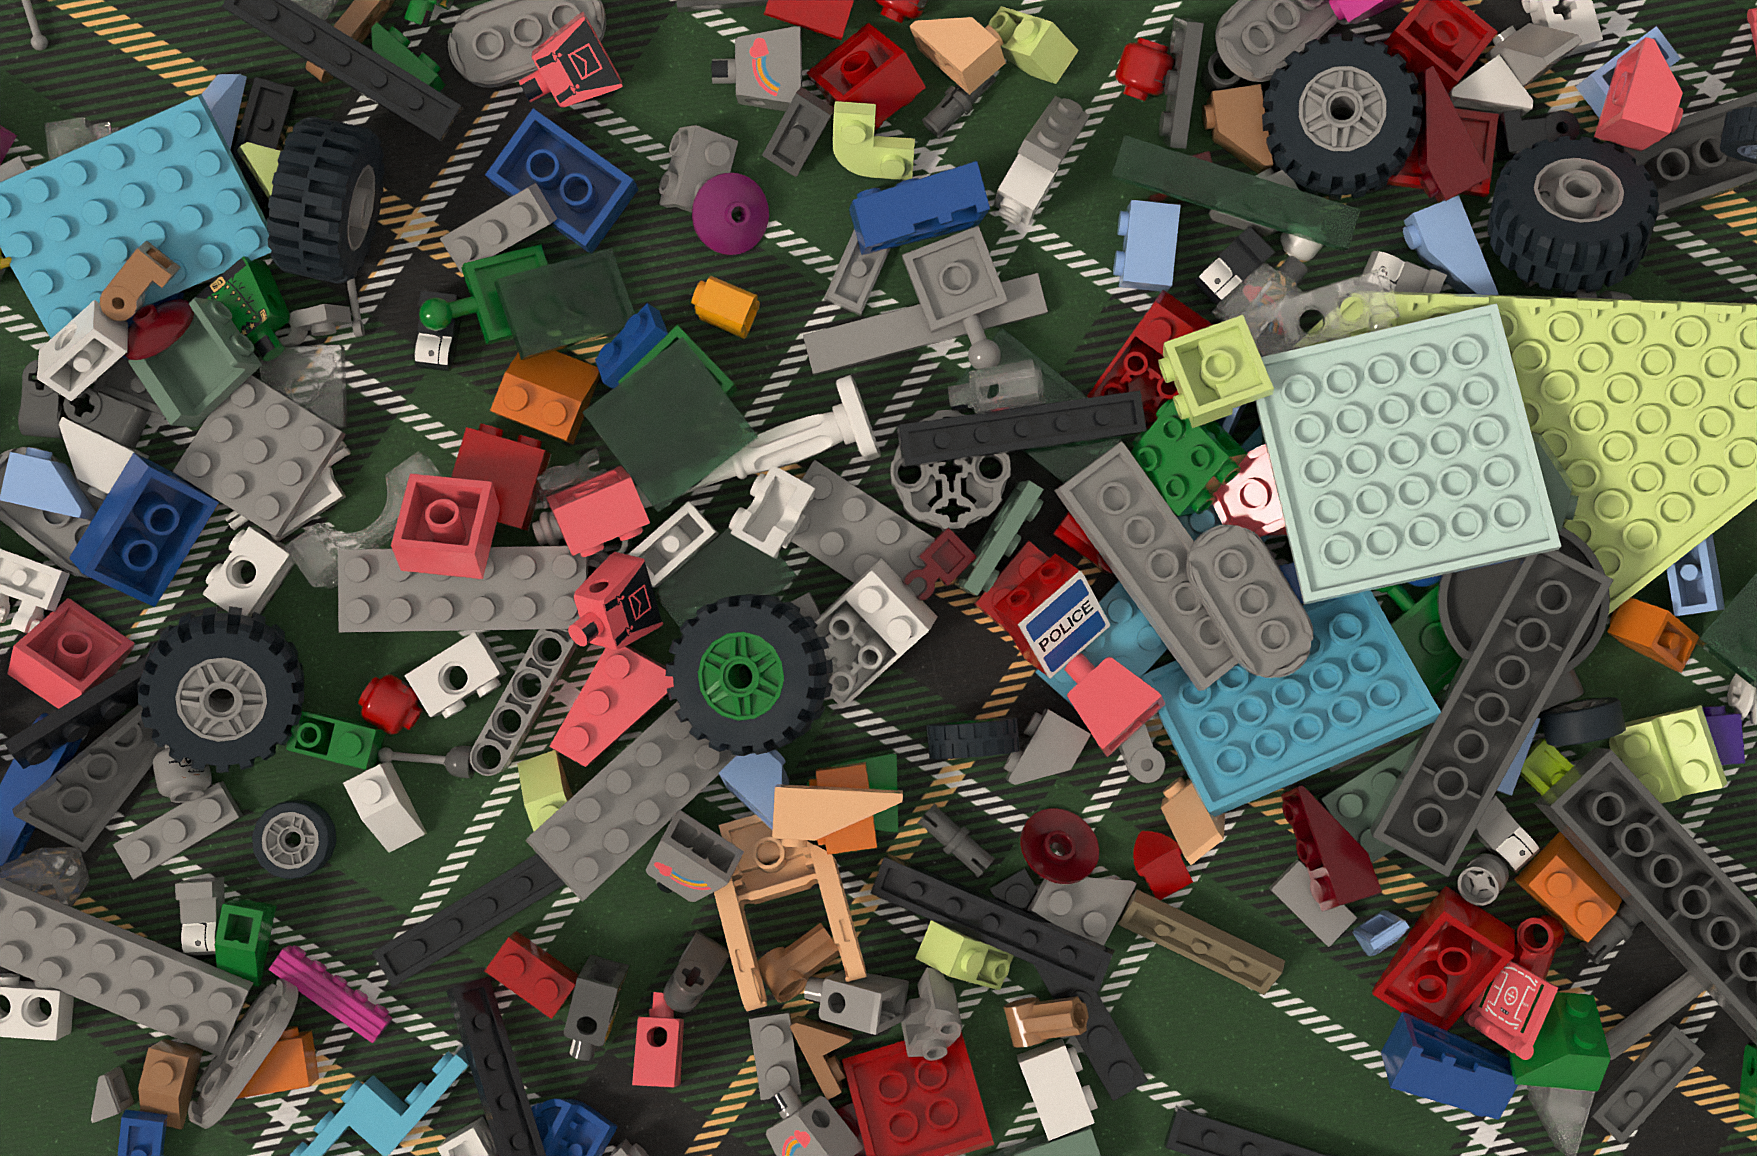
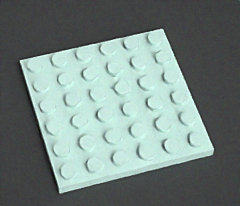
(1404, 455)

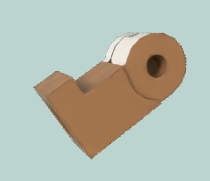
(127, 289)

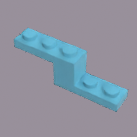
(379, 1113)

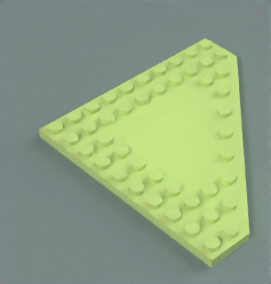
(1638, 407)

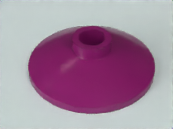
(714, 208)

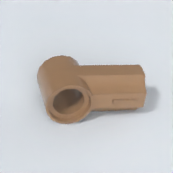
(788, 968)
(1037, 1020)

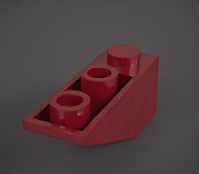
(1334, 859)

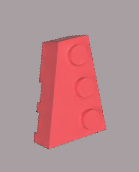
(611, 702)

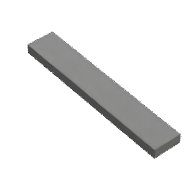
(909, 330)

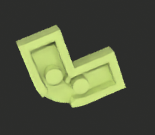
(865, 153)

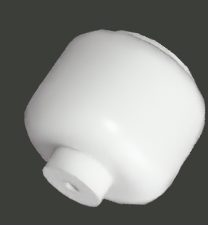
(1299, 247)

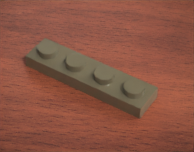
(1201, 942)

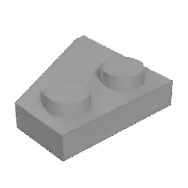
(1083, 907)

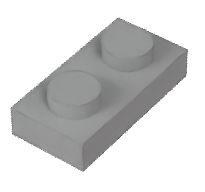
(774, 1053)

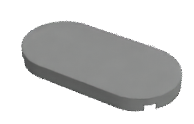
(1261, 33)
(497, 38)
(47, 531)
(1249, 601)
(243, 1053)

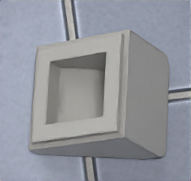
(111, 1095)

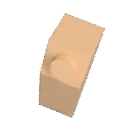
(817, 811)
(1190, 821)

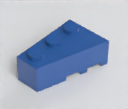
(919, 209)
(1447, 1068)

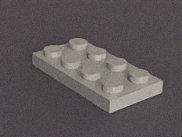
(855, 530)

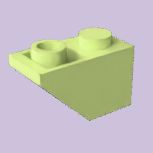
(1033, 44)
(963, 957)

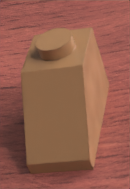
(1237, 125)
(169, 1080)

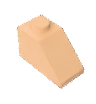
(960, 49)

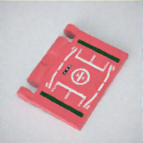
(1513, 1009)

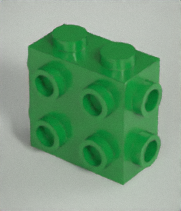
(1187, 461)

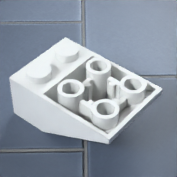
(868, 648)

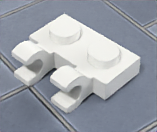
(31, 582)

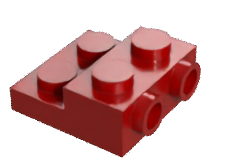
(1441, 36)

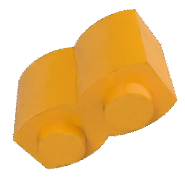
(725, 306)

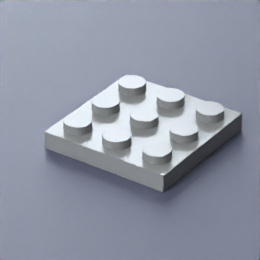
(260, 454)

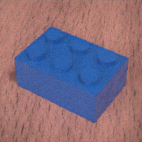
(574, 179)
(143, 530)

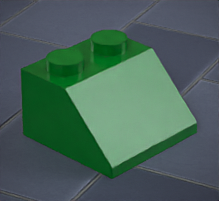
(1568, 1049)

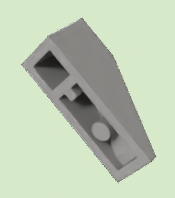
(1532, 50)

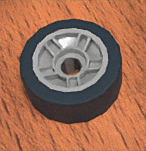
(1583, 721)
(293, 860)

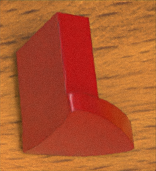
(1160, 863)

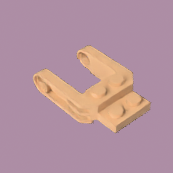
(770, 873)

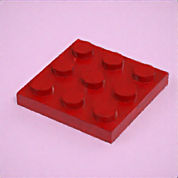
(917, 1103)

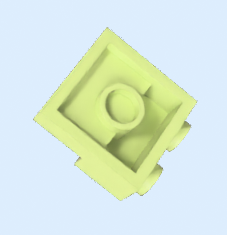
(1215, 371)
(1671, 754)

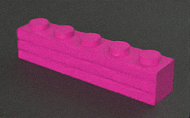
(331, 993)

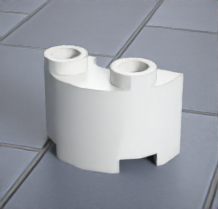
(774, 513)

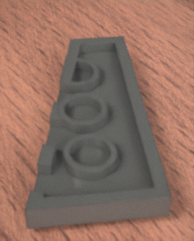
(93, 785)

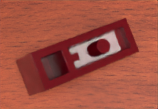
(1444, 146)

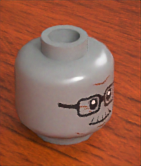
(178, 779)

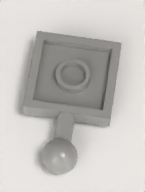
(957, 284)

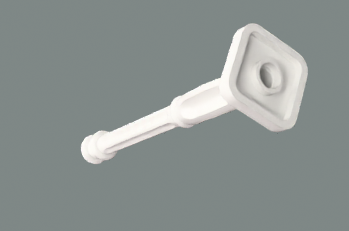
(776, 447)

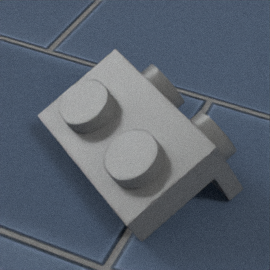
(694, 160)

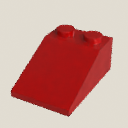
(1446, 960)

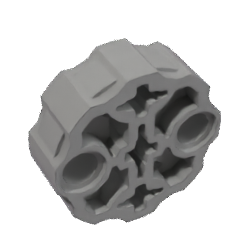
(918, 495)

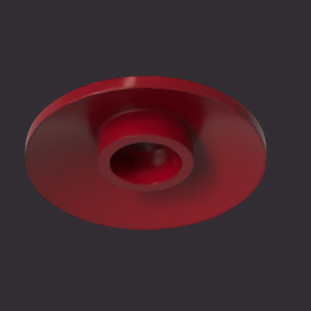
(157, 328)
(1066, 834)

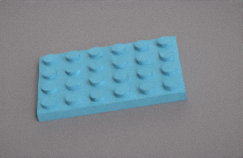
(152, 182)
(1266, 733)

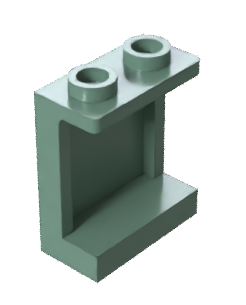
(199, 367)

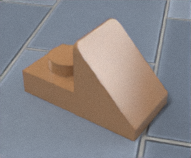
(815, 1042)

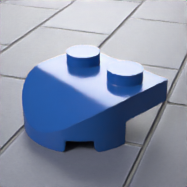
(572, 1128)

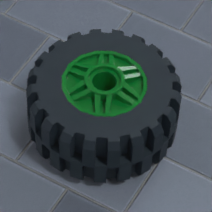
(714, 681)

